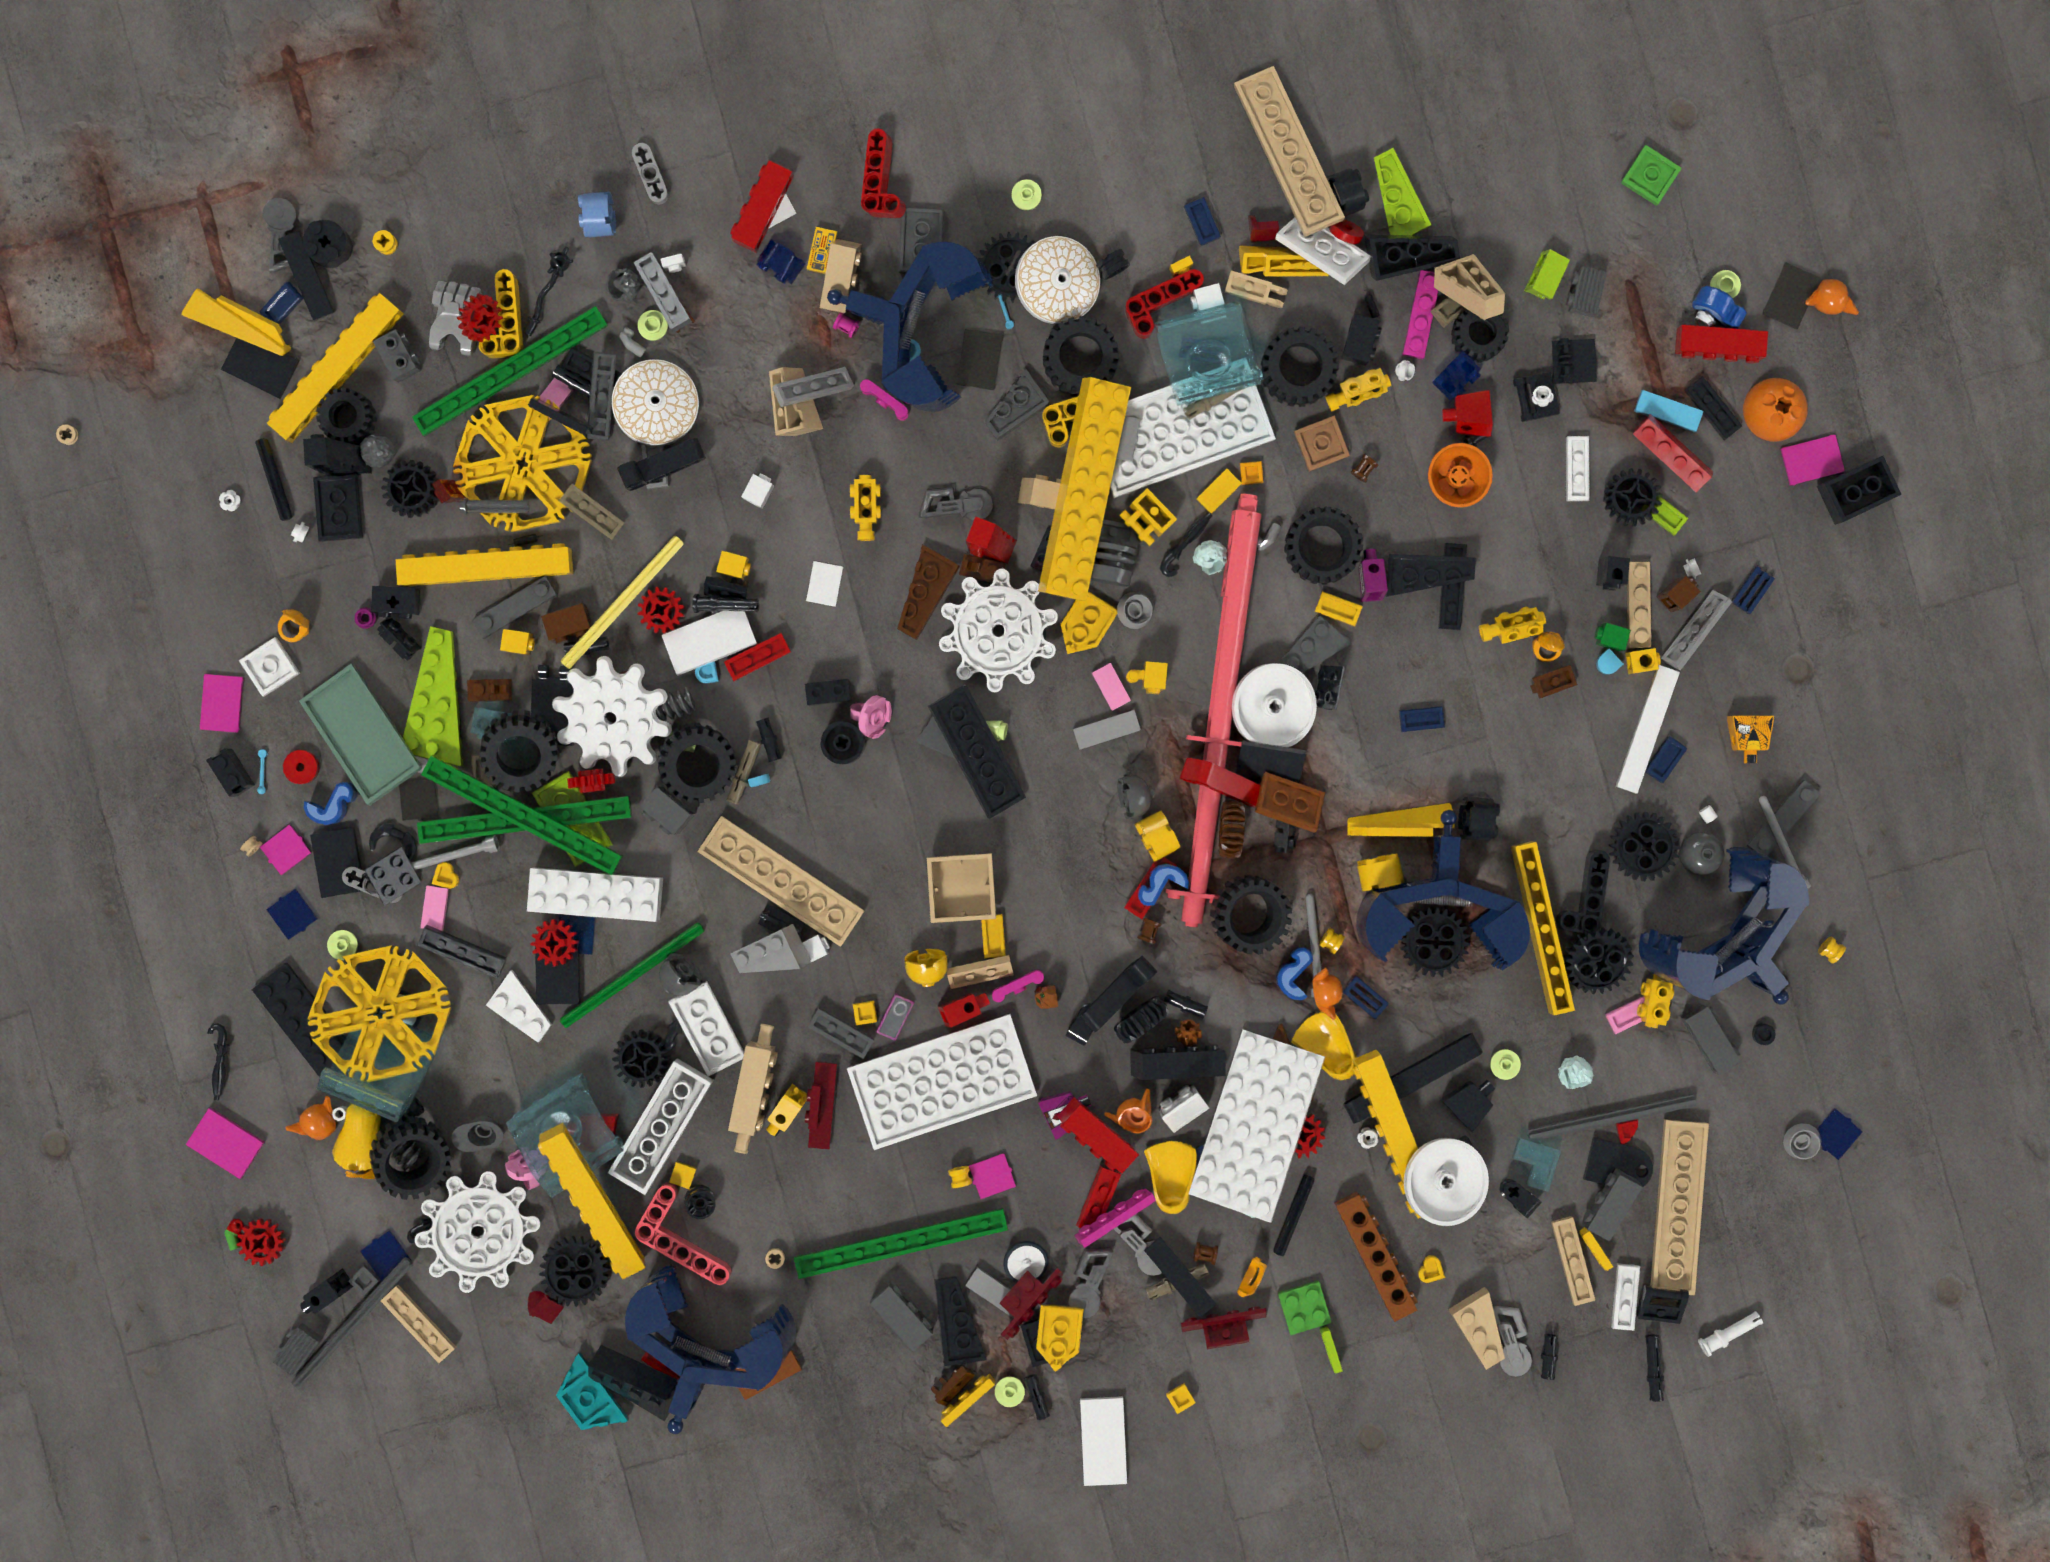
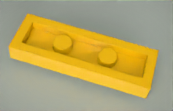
(967, 1399)

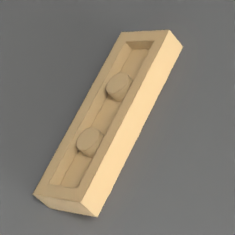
(979, 972)

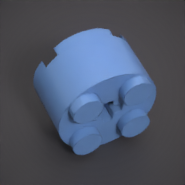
(597, 214)

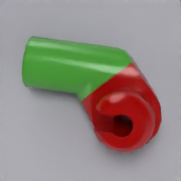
(232, 1232)

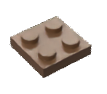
(1321, 443)

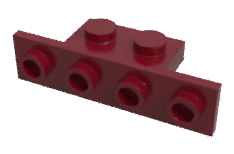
(821, 1105)
(1025, 1297)
(1224, 1329)

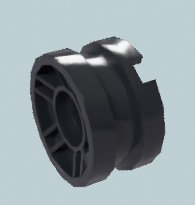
(1113, 264)
(700, 1210)

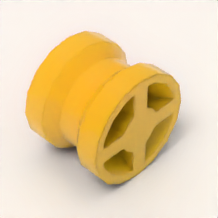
(389, 244)
(1332, 940)
(1831, 949)
(960, 1176)

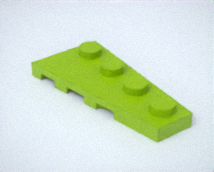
(1401, 204)

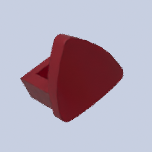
(1262, 230)
(543, 1306)

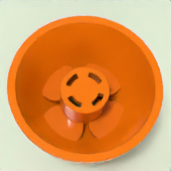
(1765, 413)
(1471, 474)

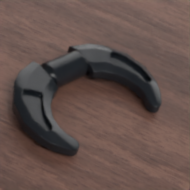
(387, 830)

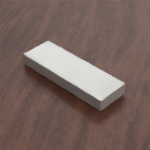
(1577, 468)
(1625, 1296)

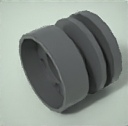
(1111, 564)

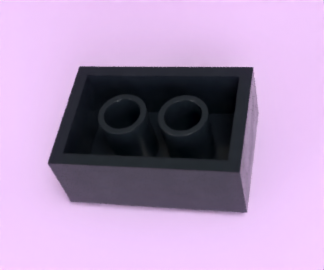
(1859, 490)

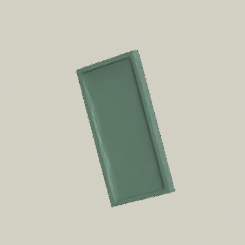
(360, 734)

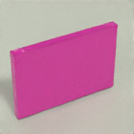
(1812, 460)
(221, 703)

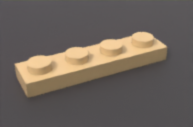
(1639, 605)
(1573, 1260)
(418, 1323)

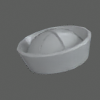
(1128, 611)
(1802, 1141)

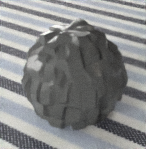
(623, 285)
(377, 450)

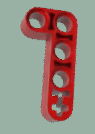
(879, 172)
(1166, 298)
(1220, 780)

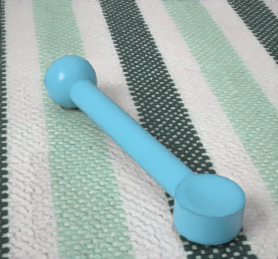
(1009, 324)
(262, 754)

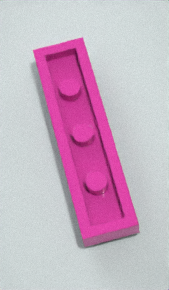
(1420, 316)
(1109, 1221)

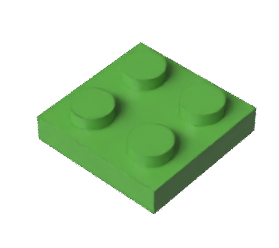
(1651, 175)
(1304, 1307)

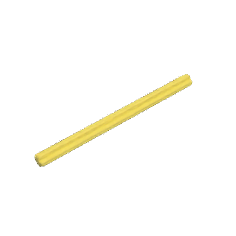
(622, 602)

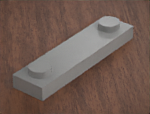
(813, 386)
(1696, 630)

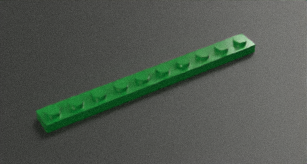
(510, 371)
(522, 815)
(493, 824)
(900, 1243)

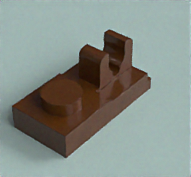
(979, 568)
(1553, 681)
(489, 690)
(950, 1388)

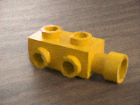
(1361, 387)
(864, 502)
(1514, 626)
(1655, 1002)

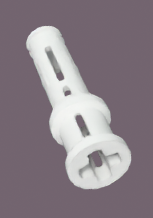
(1721, 1338)

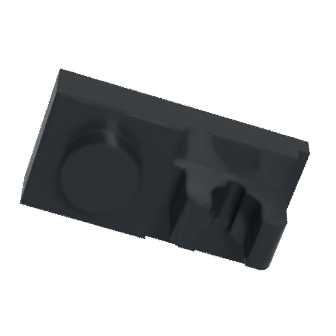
(724, 588)

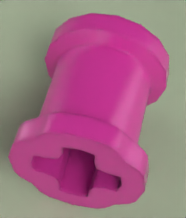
(846, 324)

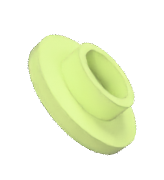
(1026, 194)
(1727, 282)
(652, 325)
(342, 944)
(1505, 1064)
(1009, 1391)

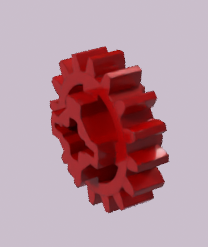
(479, 317)
(656, 602)
(591, 780)
(554, 934)
(1311, 1132)
(267, 1247)

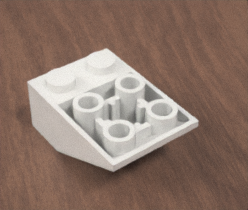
(1182, 1108)

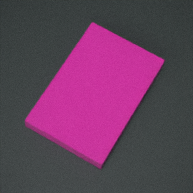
(225, 1143)

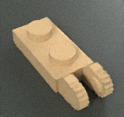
(1253, 289)

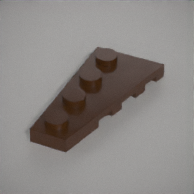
(928, 586)

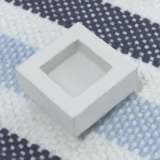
(673, 263)

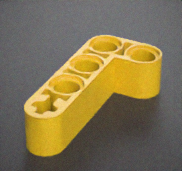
(511, 312)
(1060, 424)

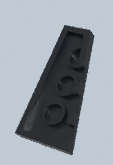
(1423, 572)
(957, 1331)

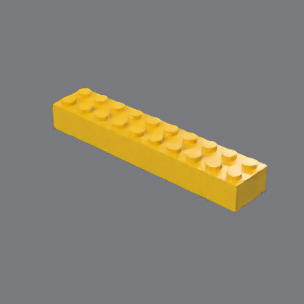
(1084, 488)

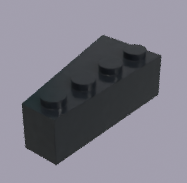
(1408, 253)

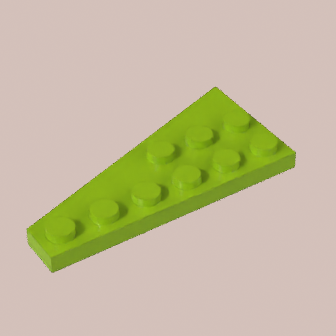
(434, 709)

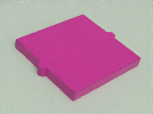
(285, 849)
(992, 1176)

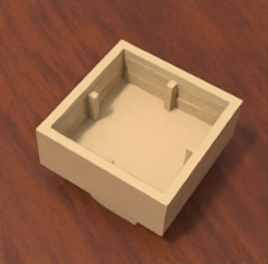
(961, 887)

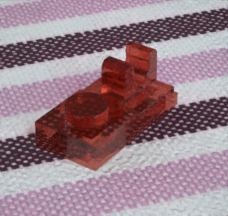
(447, 491)

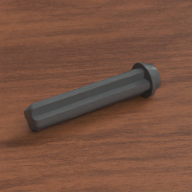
(493, 506)

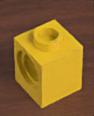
(733, 565)
(517, 642)
(1633, 661)

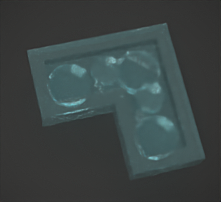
(1543, 1161)

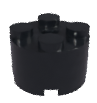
(1349, 191)
(318, 235)
(831, 738)
(1478, 819)

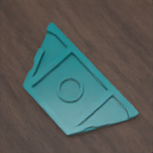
(588, 1400)

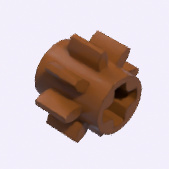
(1188, 1032)

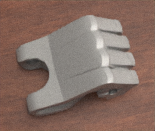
(449, 300)

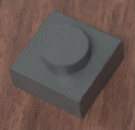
(364, 1280)

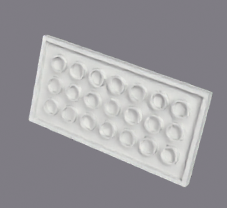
(1174, 445)
(941, 1081)
(1257, 1125)

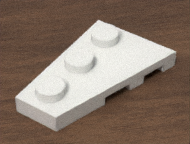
(519, 1008)

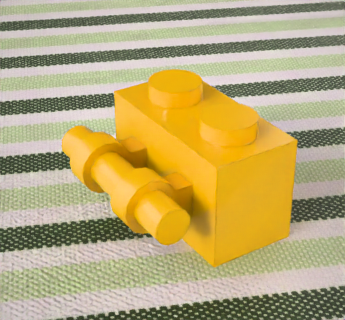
(1152, 513)
(1152, 677)

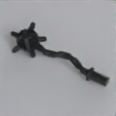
(559, 263)

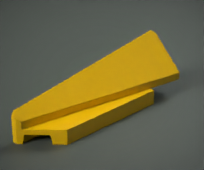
(1276, 262)
(236, 321)
(1405, 822)

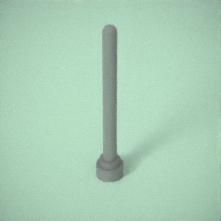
(1779, 835)
(489, 844)
(1313, 934)

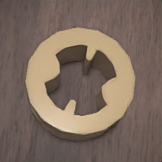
(59, 434)
(251, 846)
(775, 1251)

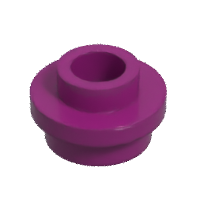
(359, 618)

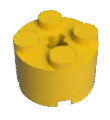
(1157, 835)
(1380, 872)

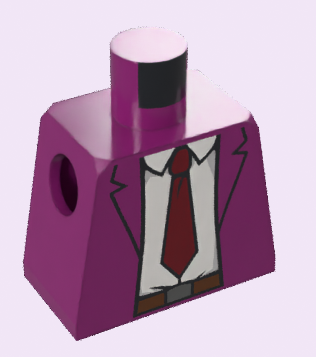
(1372, 585)
(1053, 1105)

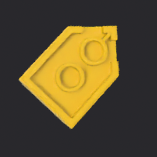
(1087, 623)
(1059, 1333)

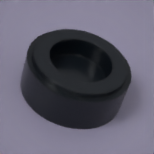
(1763, 1034)

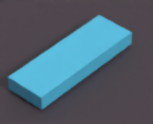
(1668, 411)

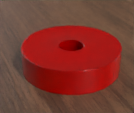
(1347, 232)
(291, 764)

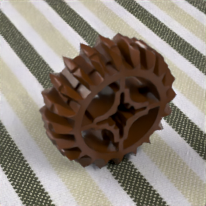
(1231, 829)

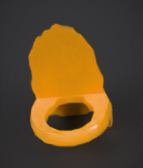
(298, 618)
(1549, 641)

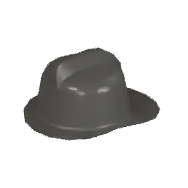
(477, 1135)

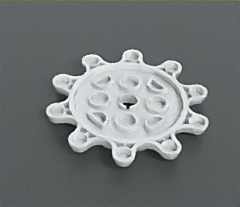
(975, 636)
(634, 713)
(473, 1255)

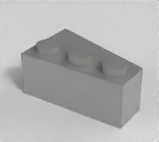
(772, 953)

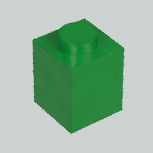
(1612, 636)

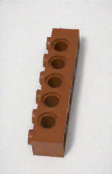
(1398, 1307)

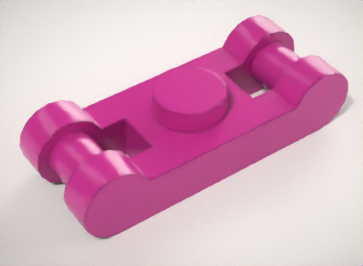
(884, 399)
(1017, 985)

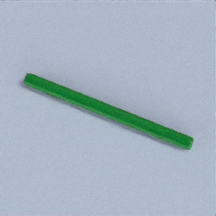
(631, 975)

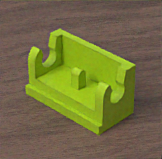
(1547, 274)

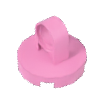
(872, 716)
(518, 1170)

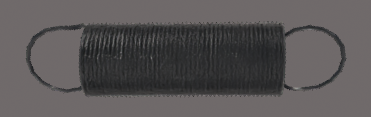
(1372, 306)
(525, 540)

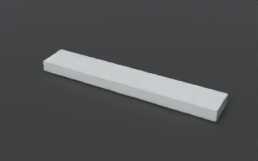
(1647, 729)

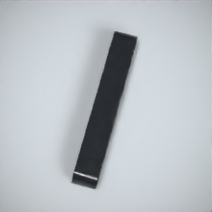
(1421, 1073)

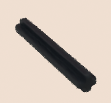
(273, 479)
(1293, 1215)

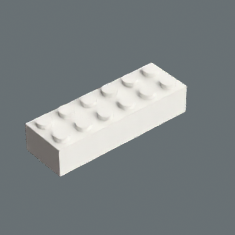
(594, 894)
(661, 1126)

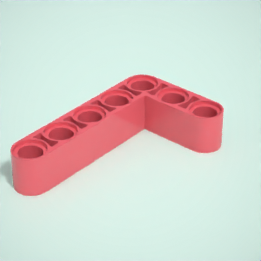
(677, 1241)

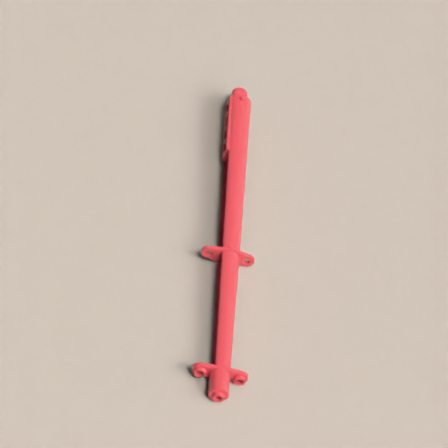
(1236, 596)

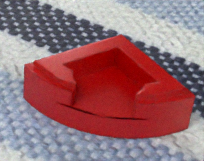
(1626, 1130)

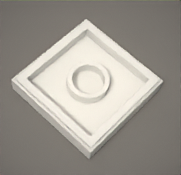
(269, 666)

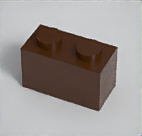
(1679, 593)
(566, 623)

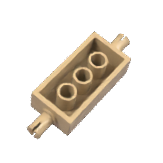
(752, 1088)

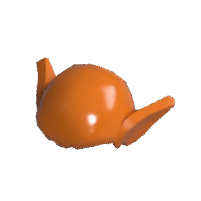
(1832, 298)
(1327, 992)
(1134, 1114)
(315, 1121)

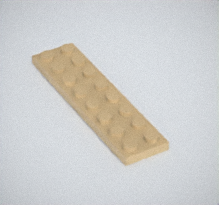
(1289, 151)
(781, 881)
(1679, 1205)

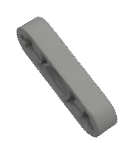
(650, 157)
(359, 872)

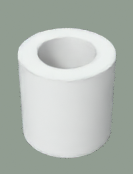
(1708, 814)
(336, 1116)

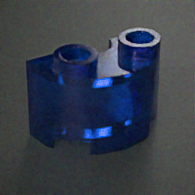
(780, 261)
(1457, 375)

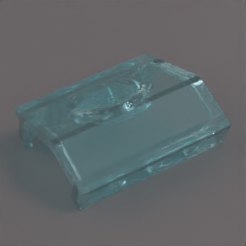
(1207, 353)
(383, 1097)
(574, 1108)

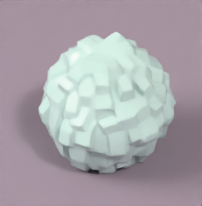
(1210, 556)
(1575, 1072)

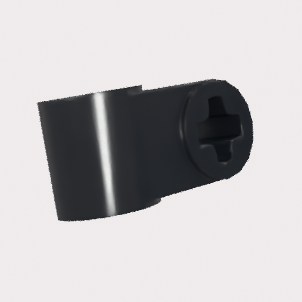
(1079, 1030)
(1521, 1198)

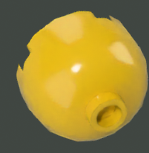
(926, 967)

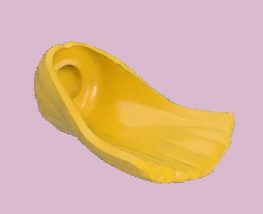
(1329, 1039)
(355, 1139)
(1172, 1174)

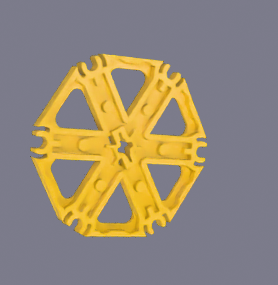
(508, 448)
(368, 1002)

